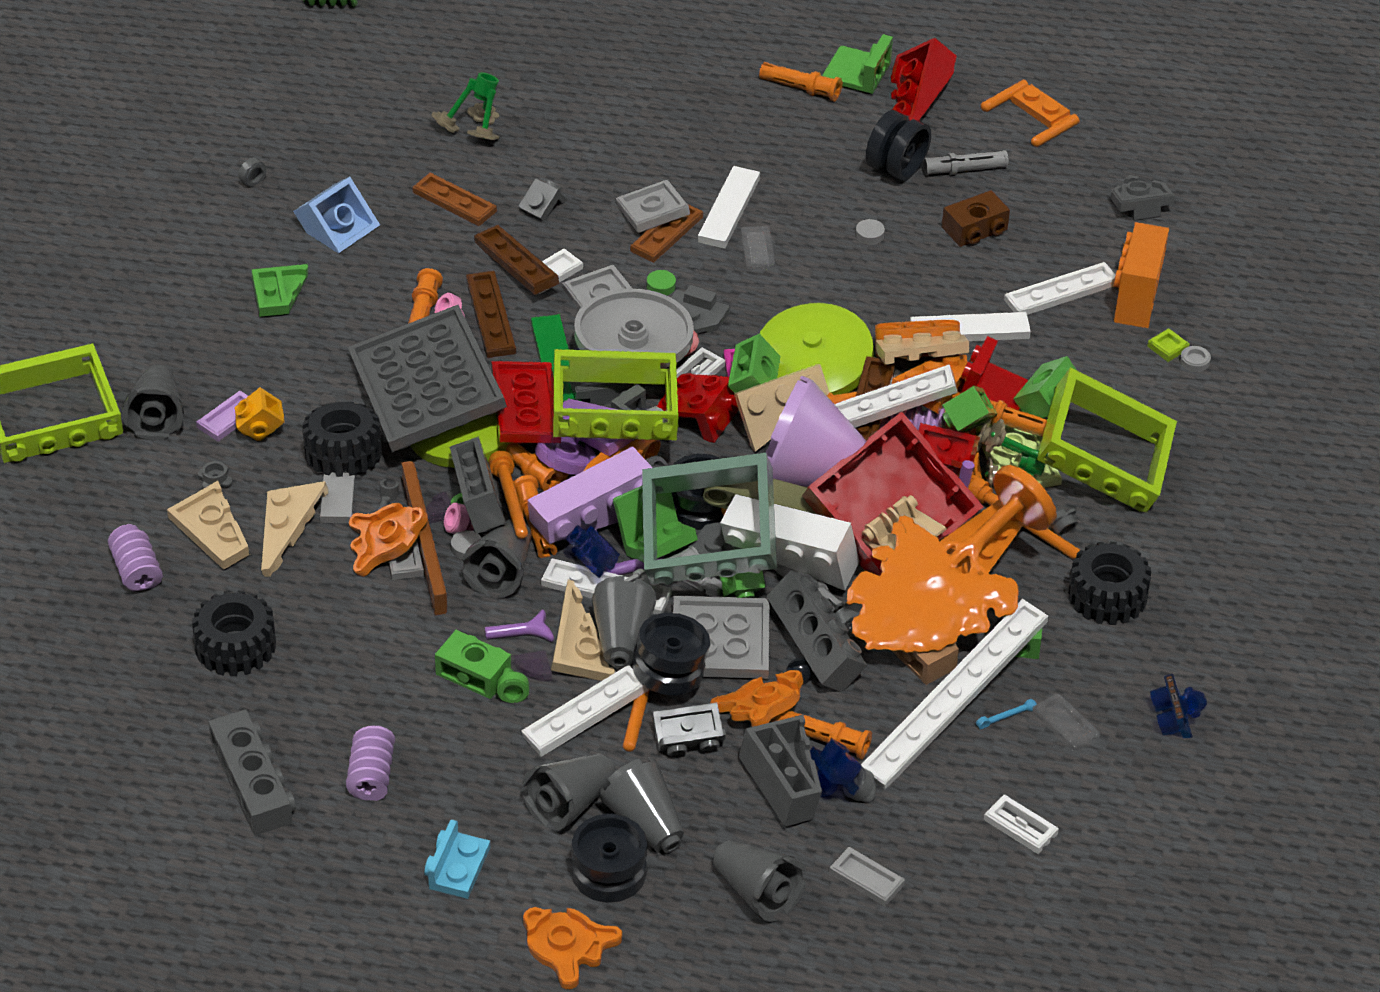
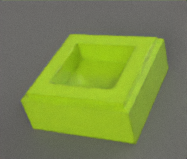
(1167, 345)

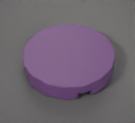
(565, 456)

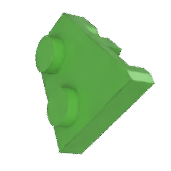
(278, 288)

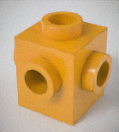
(259, 414)

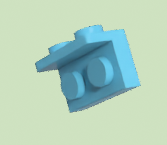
(456, 861)

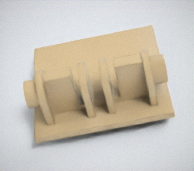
(878, 531)

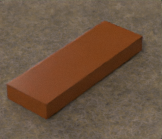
(454, 199)
(662, 237)

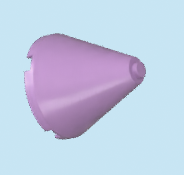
(810, 436)

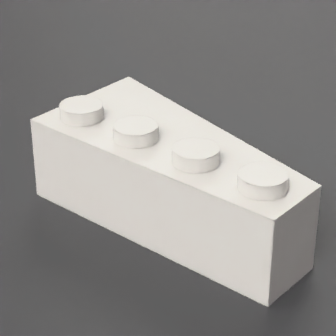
(803, 540)

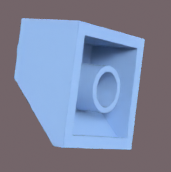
(337, 216)

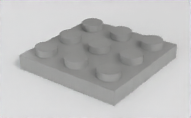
(736, 633)

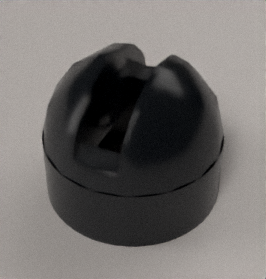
(802, 666)

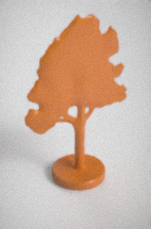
(922, 597)

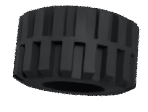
(342, 438)
(1104, 599)
(234, 650)

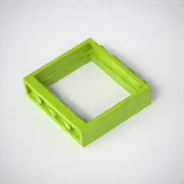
(615, 368)
(1122, 411)
(76, 433)

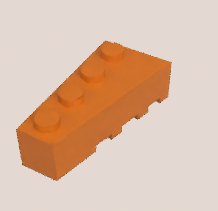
(1139, 274)
(993, 547)

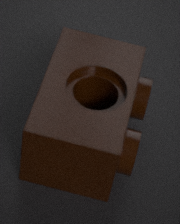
(975, 218)

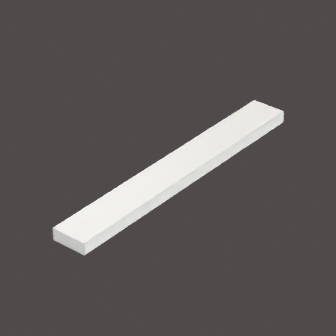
(954, 693)

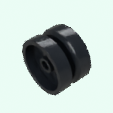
(898, 145)
(690, 504)
(671, 653)
(609, 858)

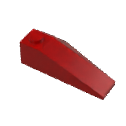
(921, 77)

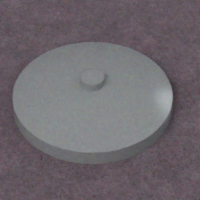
(634, 323)

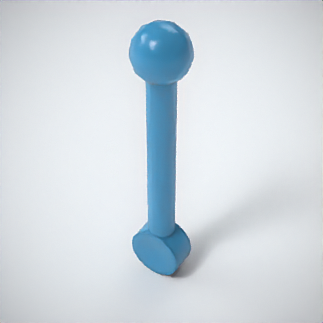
(985, 722)

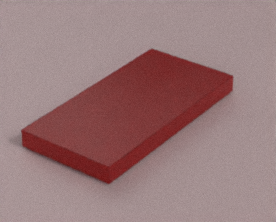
(529, 401)

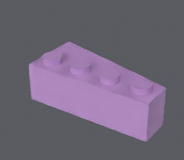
(586, 496)

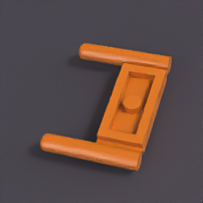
(1039, 106)

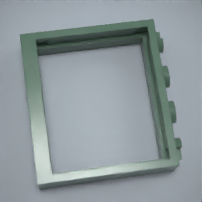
(705, 475)

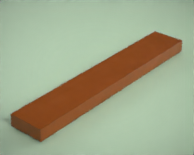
(425, 541)

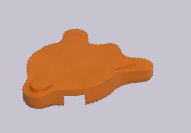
(384, 535)
(762, 701)
(567, 941)

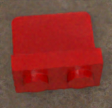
(995, 381)
(707, 400)
(950, 445)

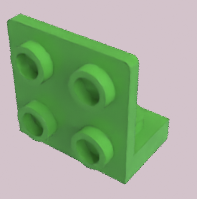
(860, 68)
(670, 532)

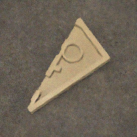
(286, 519)
(577, 644)

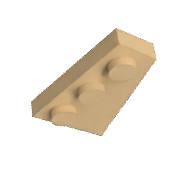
(912, 348)
(764, 403)
(210, 525)

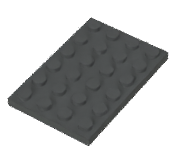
(426, 378)

